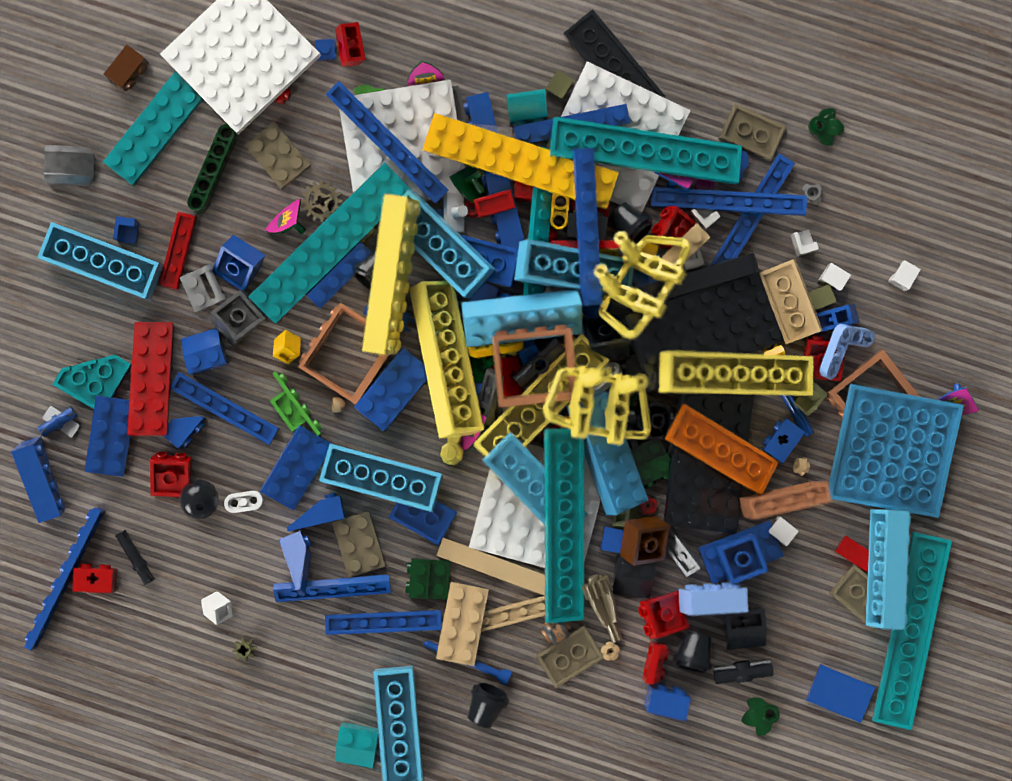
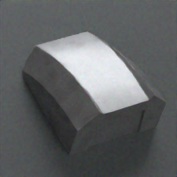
(68, 165)
(237, 317)

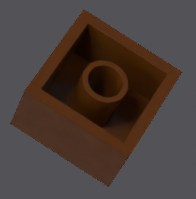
(645, 540)

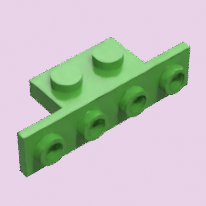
(291, 409)

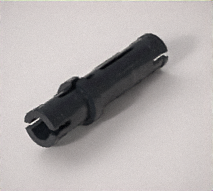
(135, 558)

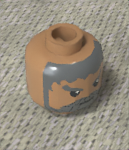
(556, 632)

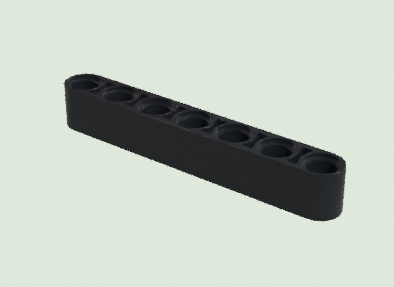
(706, 276)

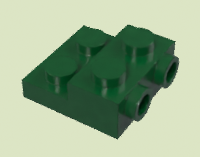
(651, 462)
(428, 578)

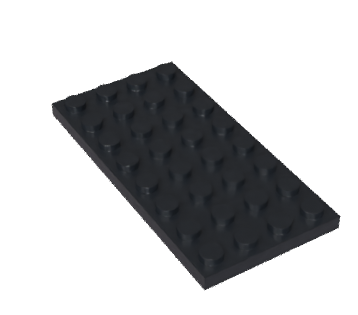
(715, 319)
(695, 491)

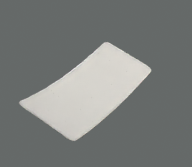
(69, 428)

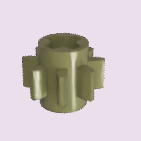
(248, 644)

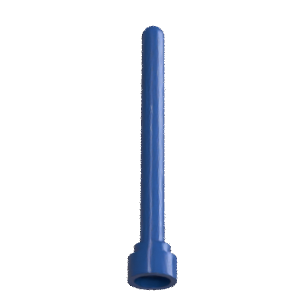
(501, 675)

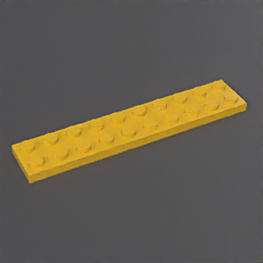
(511, 158)

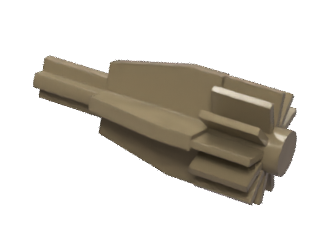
(601, 599)

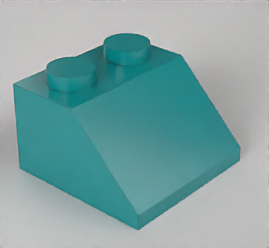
(527, 107)
(356, 745)

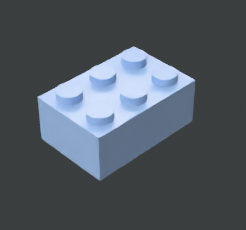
(713, 599)

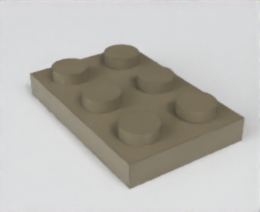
(278, 155)
(359, 544)

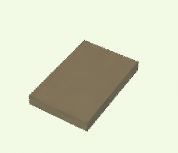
(753, 132)
(852, 592)
(570, 656)

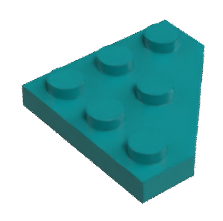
(93, 378)

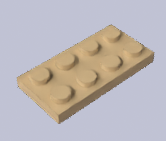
(790, 301)
(462, 624)

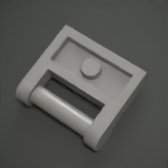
(197, 290)

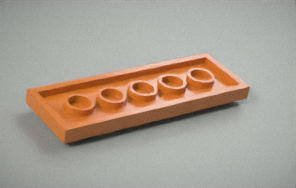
(721, 449)

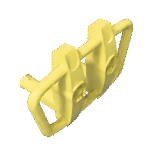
(646, 264)
(618, 398)

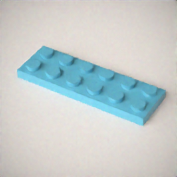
(520, 473)

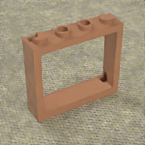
(523, 334)
(316, 343)
(888, 366)
(785, 499)

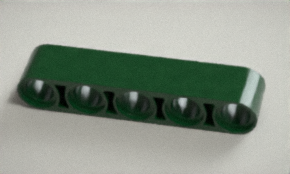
(213, 178)

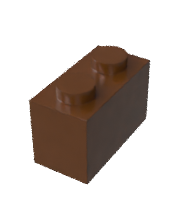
(126, 68)

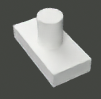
(455, 211)

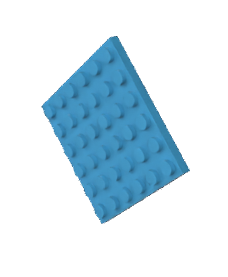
(894, 450)

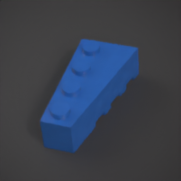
(38, 479)

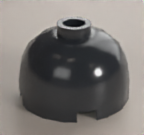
(661, 420)
(199, 499)

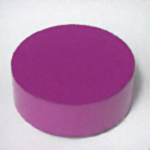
(702, 184)

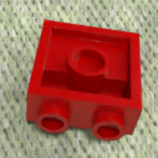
(672, 224)
(817, 348)
(169, 473)
(662, 615)
(654, 662)

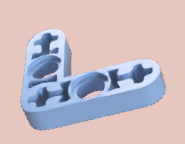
(839, 341)

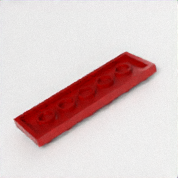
(150, 379)

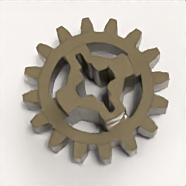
(318, 192)

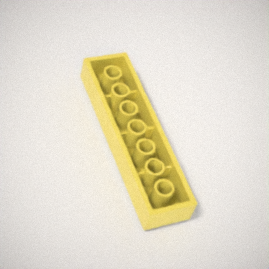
(391, 275)
(446, 359)
(736, 373)
(529, 420)

